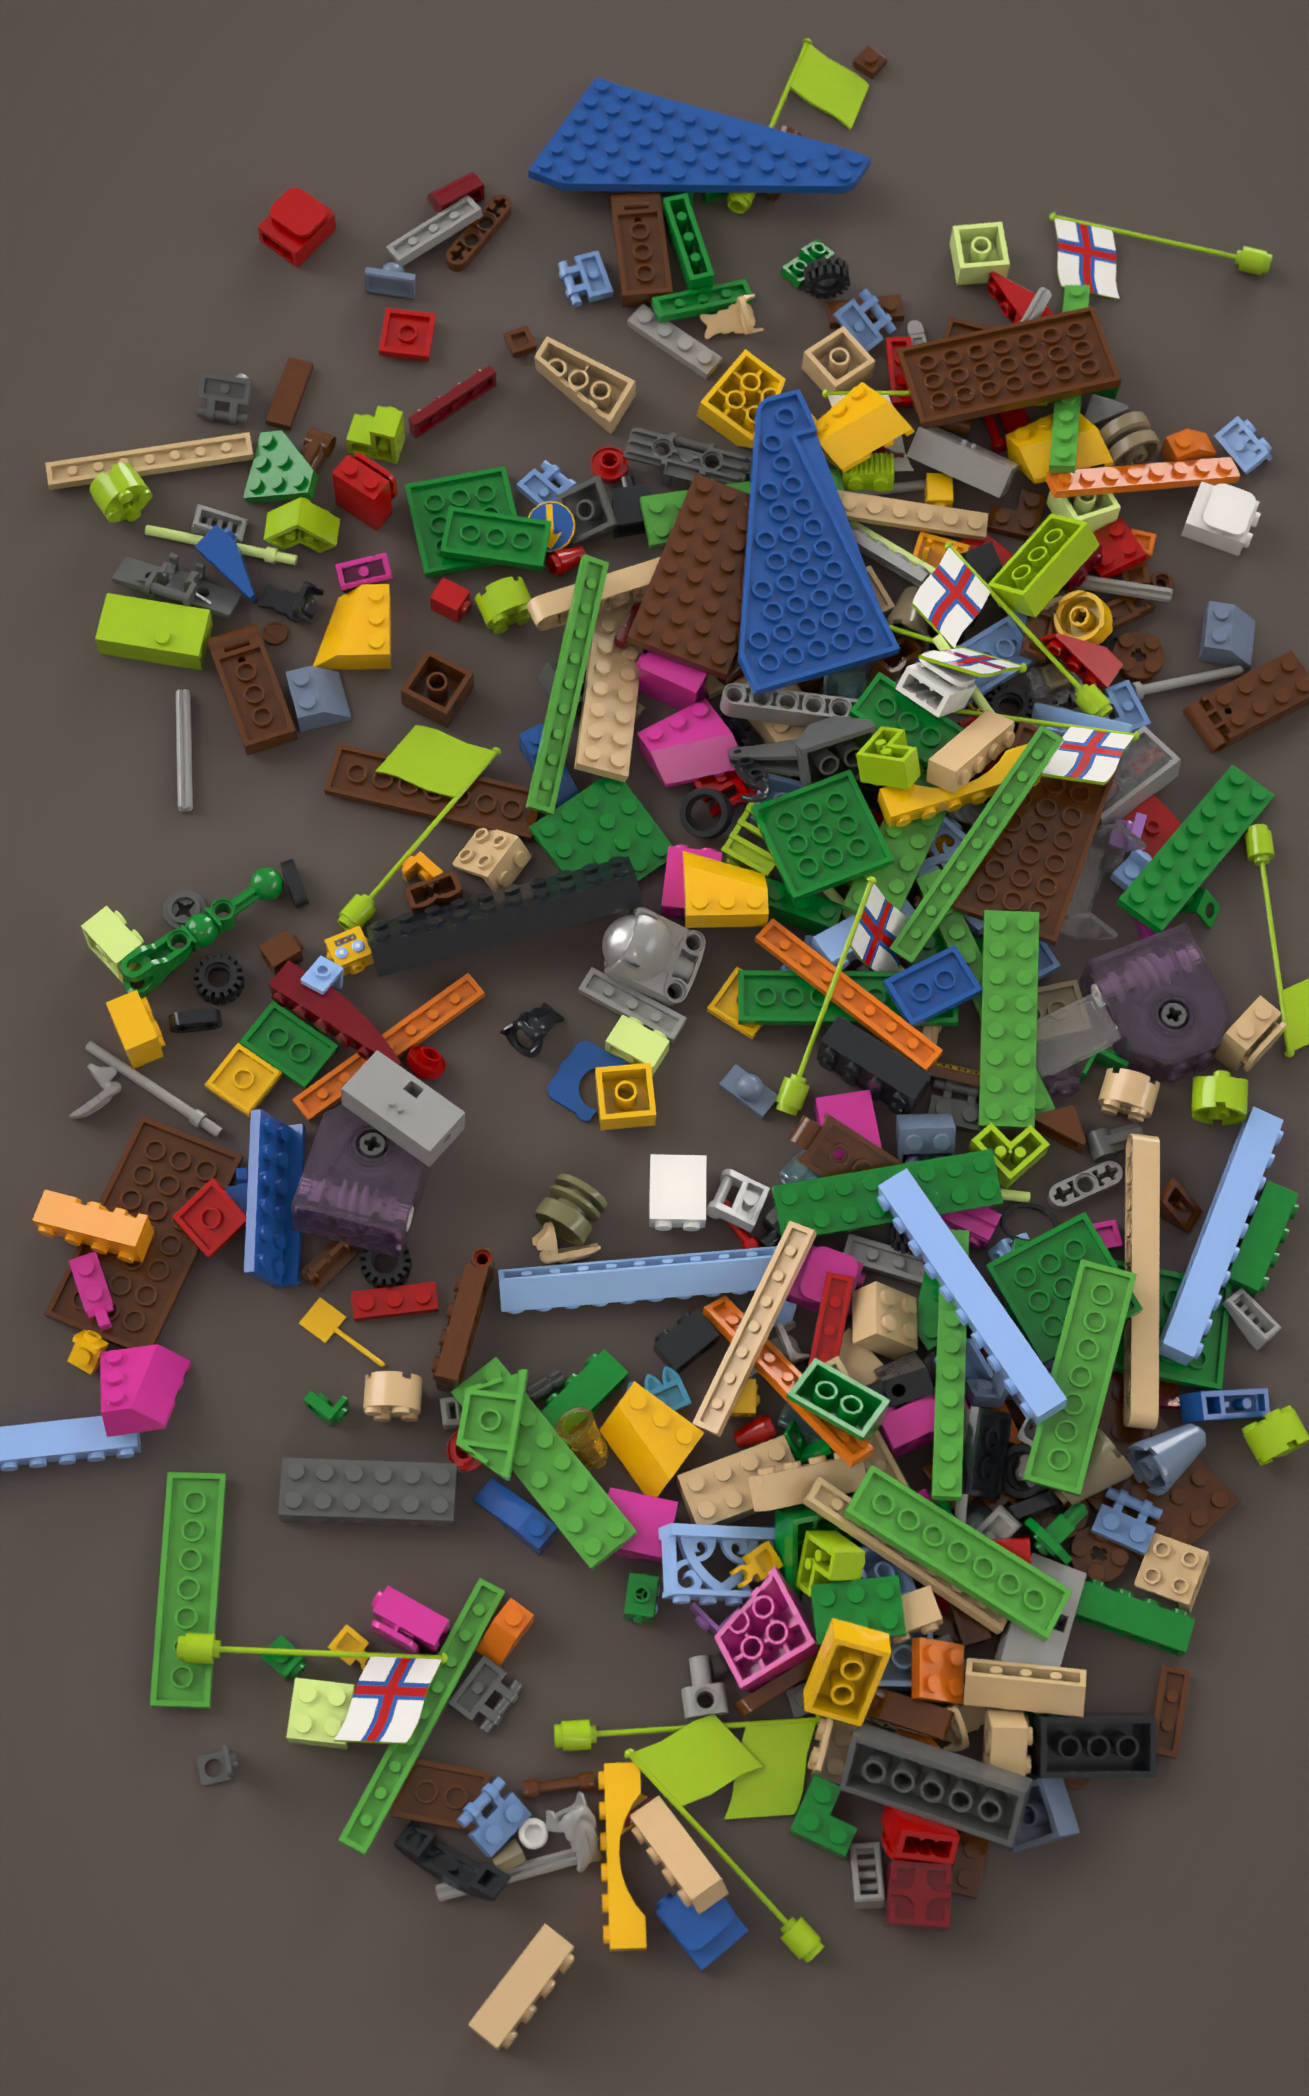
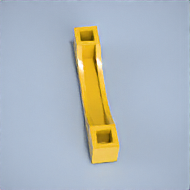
(924, 802)
(626, 1921)

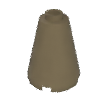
(908, 618)
(1103, 1470)

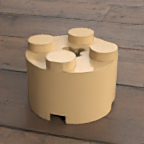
(1128, 1094)
(392, 1395)

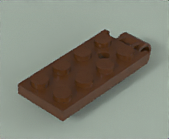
(823, 1140)

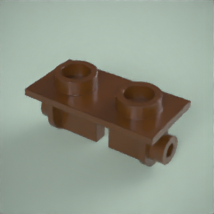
(328, 1263)

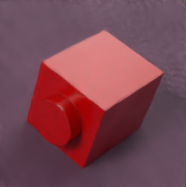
(451, 600)

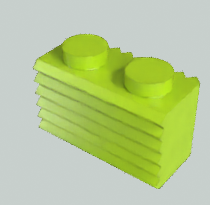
(871, 474)

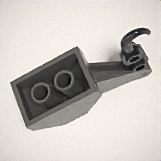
(819, 753)

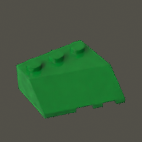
(790, 1531)

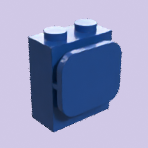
(702, 1935)

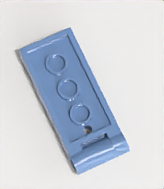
(1000, 641)

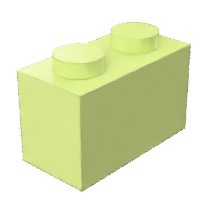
(637, 1043)

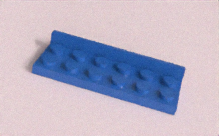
(273, 1178)

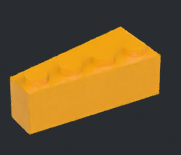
(94, 1226)

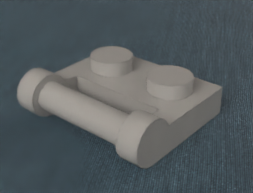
(746, 1204)

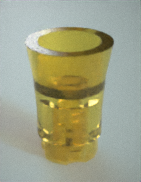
(581, 1433)

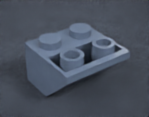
(924, 1136)

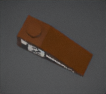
(908, 1715)

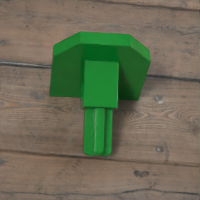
(1049, 1540)

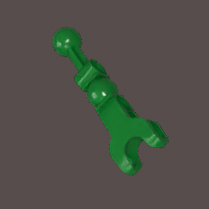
(201, 930)

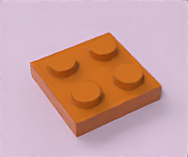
(937, 1671)

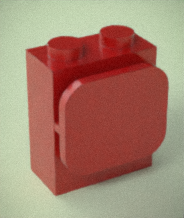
(296, 226)
(364, 489)
(917, 1838)

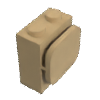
(1250, 1036)

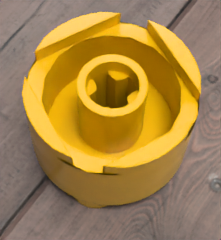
(1077, 605)

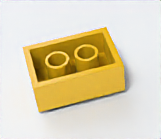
(846, 1672)

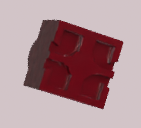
(918, 1895)

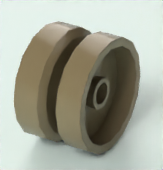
(1130, 439)

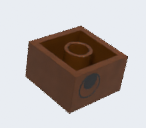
(437, 688)

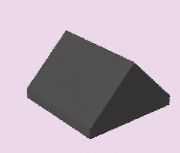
(590, 509)

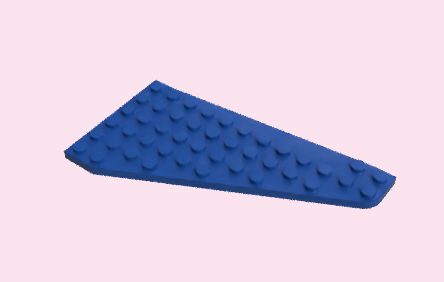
(656, 144)
(804, 579)

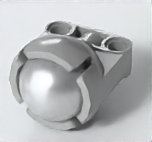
(652, 955)

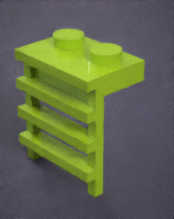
(745, 854)

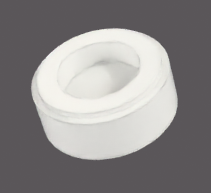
(533, 1834)

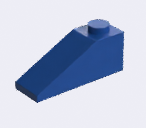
(224, 554)
(529, 745)
(1224, 1405)
(517, 1516)

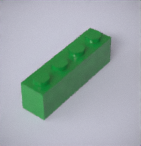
(687, 242)
(809, 914)
(1262, 1237)
(588, 1389)
(1133, 1618)

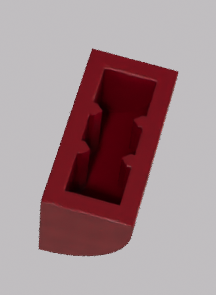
(456, 190)

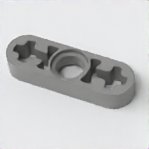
(1105, 1184)

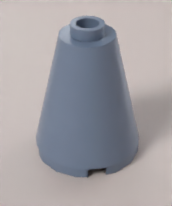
(1165, 1456)

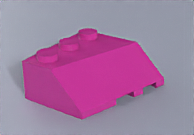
(688, 745)
(139, 1388)
(767, 1634)

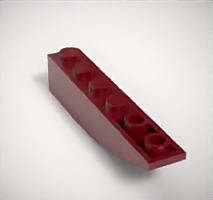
(329, 1013)

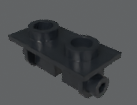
(739, 730)

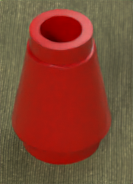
(564, 560)
(755, 1432)

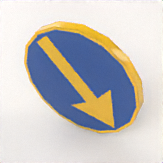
(562, 523)

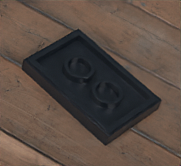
(985, 1452)

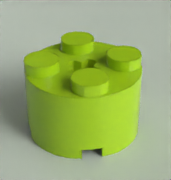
(120, 493)
(504, 604)
(1219, 1098)
(1275, 1435)

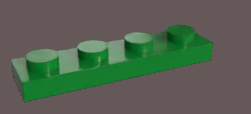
(699, 300)

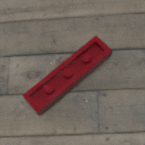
(453, 401)

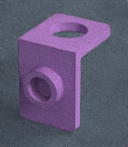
(705, 1621)

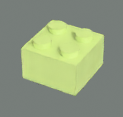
(978, 252)
(1094, 509)
(111, 939)
(319, 1712)

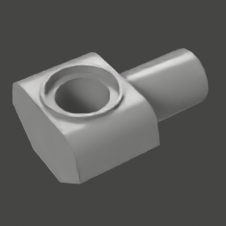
(703, 1684)

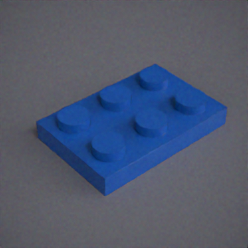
(932, 986)

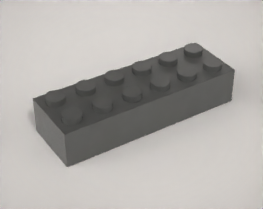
(368, 1492)
(936, 1784)

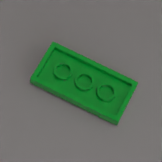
(495, 538)
(892, 709)

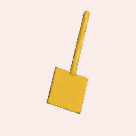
(325, 1320)

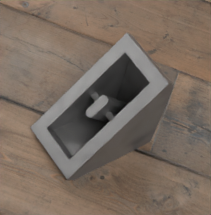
(1103, 410)

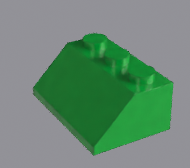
(840, 1400)

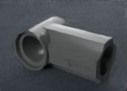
(1107, 1143)

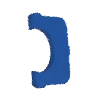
(566, 1082)

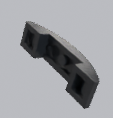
(450, 1866)

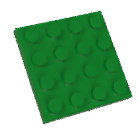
(429, 507)
(600, 825)
(822, 835)
(1041, 1278)

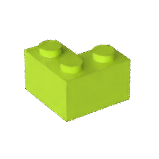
(377, 436)
(302, 523)
(888, 760)
(1011, 1157)
(828, 1559)

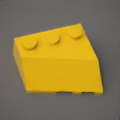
(736, 396)
(858, 427)
(1032, 446)
(358, 631)
(722, 894)
(649, 1438)

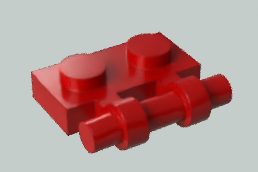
(724, 784)

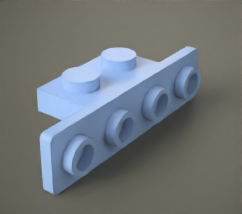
(1066, 716)

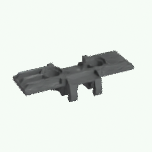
(684, 462)
(177, 585)

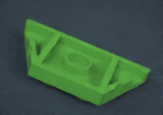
(492, 1421)

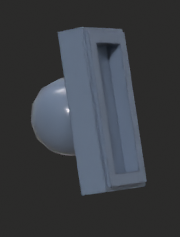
(390, 281)
(748, 1091)

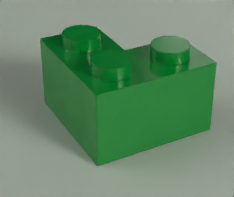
(816, 1825)

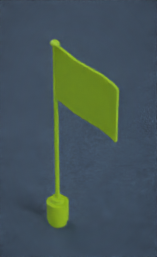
(822, 85)
(437, 766)
(1295, 999)
(696, 1765)
(764, 1792)

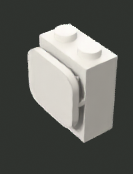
(1222, 517)
(936, 687)
(677, 1192)

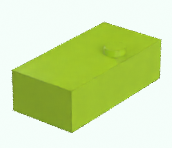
(1044, 564)
(154, 631)

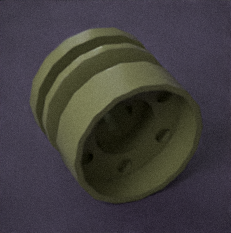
(571, 1209)

